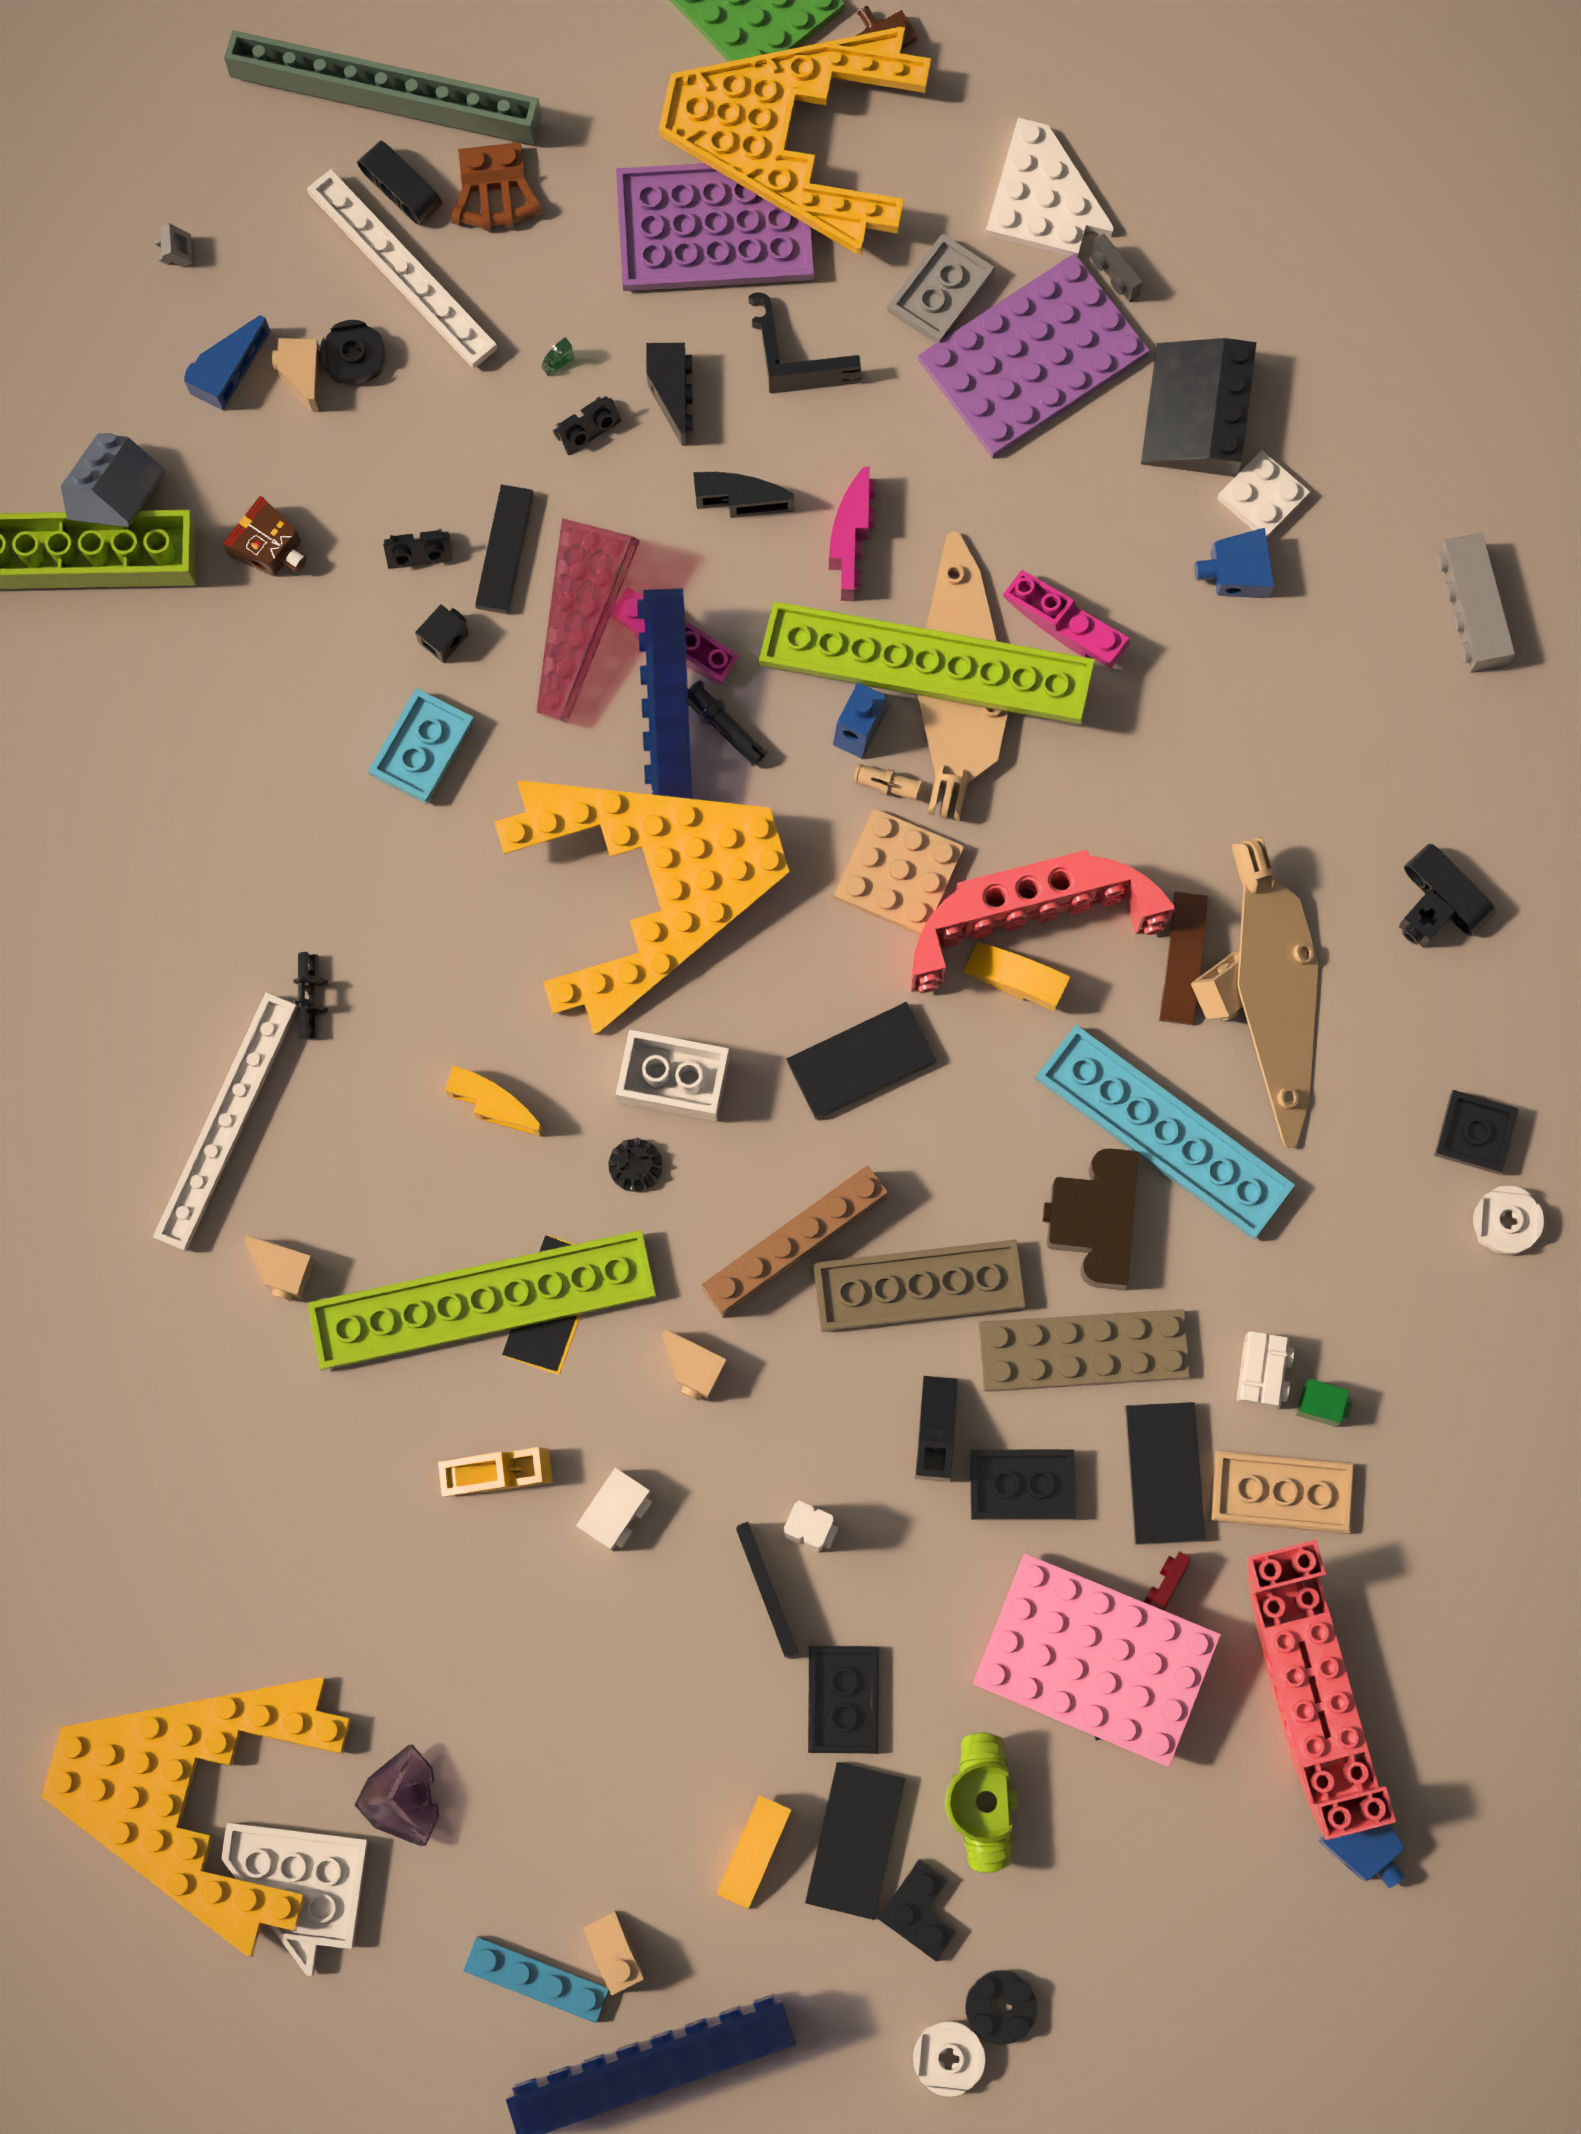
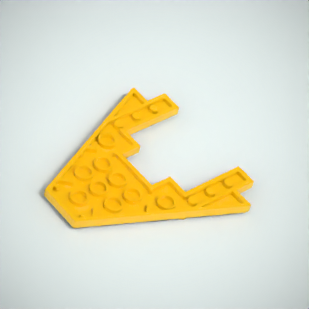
(742, 113)
(702, 860)
(133, 1775)

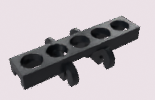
(308, 1008)

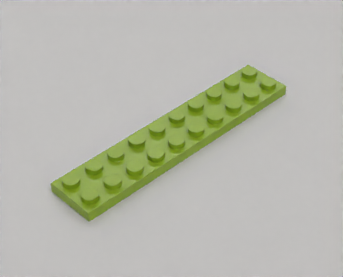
(927, 662)
(481, 1300)

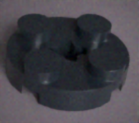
(358, 369)
(1017, 1993)

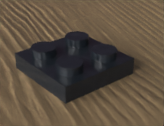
(1476, 1132)

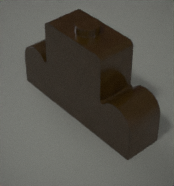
(1096, 1217)

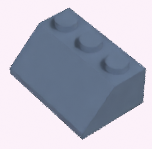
(110, 481)

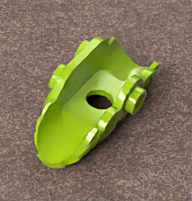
(981, 1769)

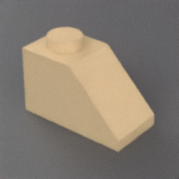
(300, 368)
(1218, 989)
(281, 1268)
(693, 1366)
(613, 1953)

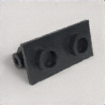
(596, 419)
(407, 551)

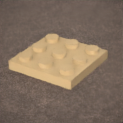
(898, 872)

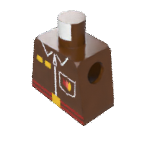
(265, 540)

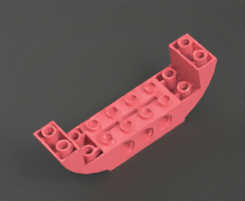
(1083, 882)
(1314, 1692)

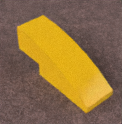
(1017, 975)
(491, 1101)
(495, 1472)
(753, 1851)

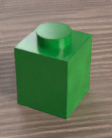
(1324, 1403)

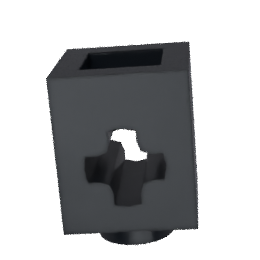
(442, 632)
(1435, 910)

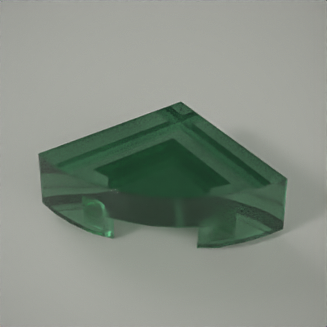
(558, 357)

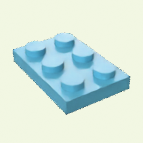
(421, 746)

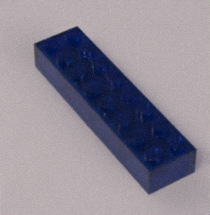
(652, 2068)

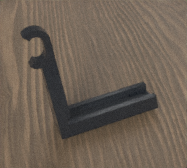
(799, 374)

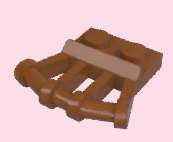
(489, 169)

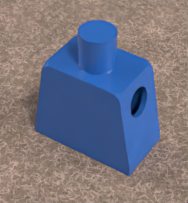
(1239, 566)
(862, 717)
(1369, 1853)

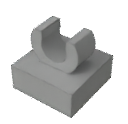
(174, 246)

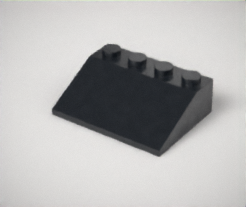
(1199, 405)

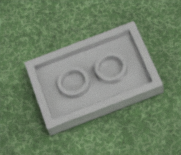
(940, 289)

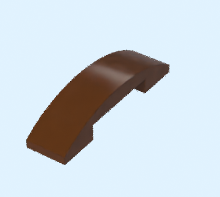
(1183, 958)

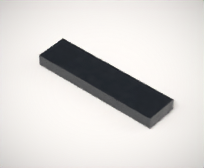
(504, 549)
(766, 1590)

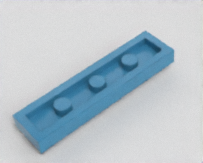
(536, 1979)

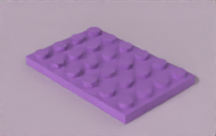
(704, 230)
(1033, 355)

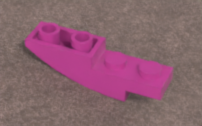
(850, 529)
(1064, 621)
(703, 652)

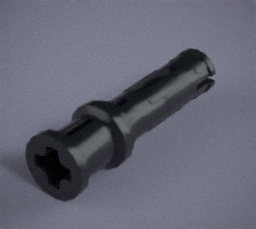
(713, 713)

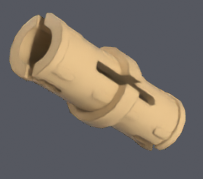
(908, 787)

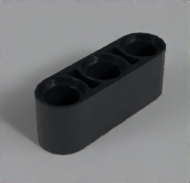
(399, 182)
(1436, 872)

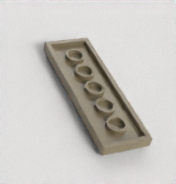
(919, 1285)
(1084, 1350)

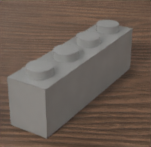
(1475, 602)

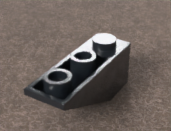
(666, 379)
(936, 1429)

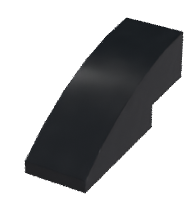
(741, 493)

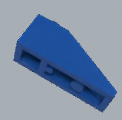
(223, 365)

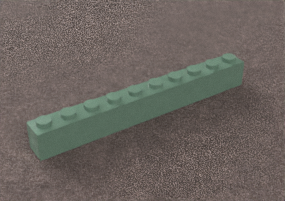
(383, 87)

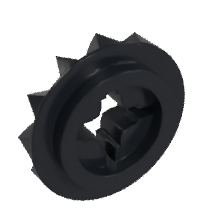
(629, 1179)

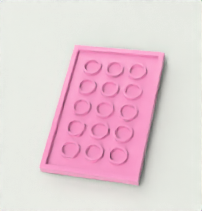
(1097, 1659)

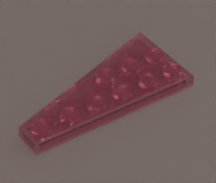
(584, 592)

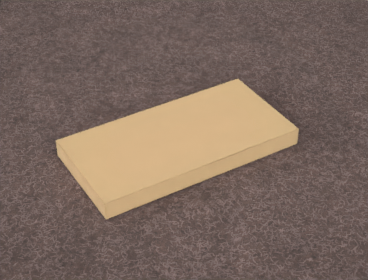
(1282, 1492)

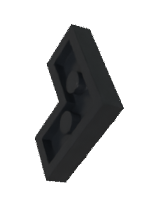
(909, 1913)

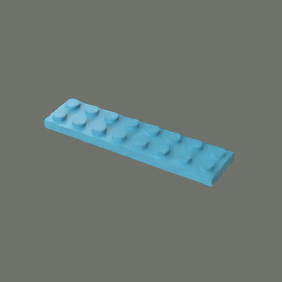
(1164, 1132)

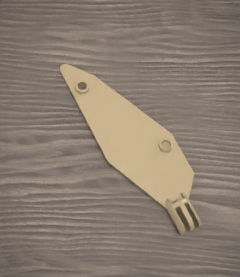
(959, 735)
(1277, 985)

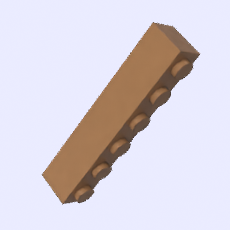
(794, 1241)

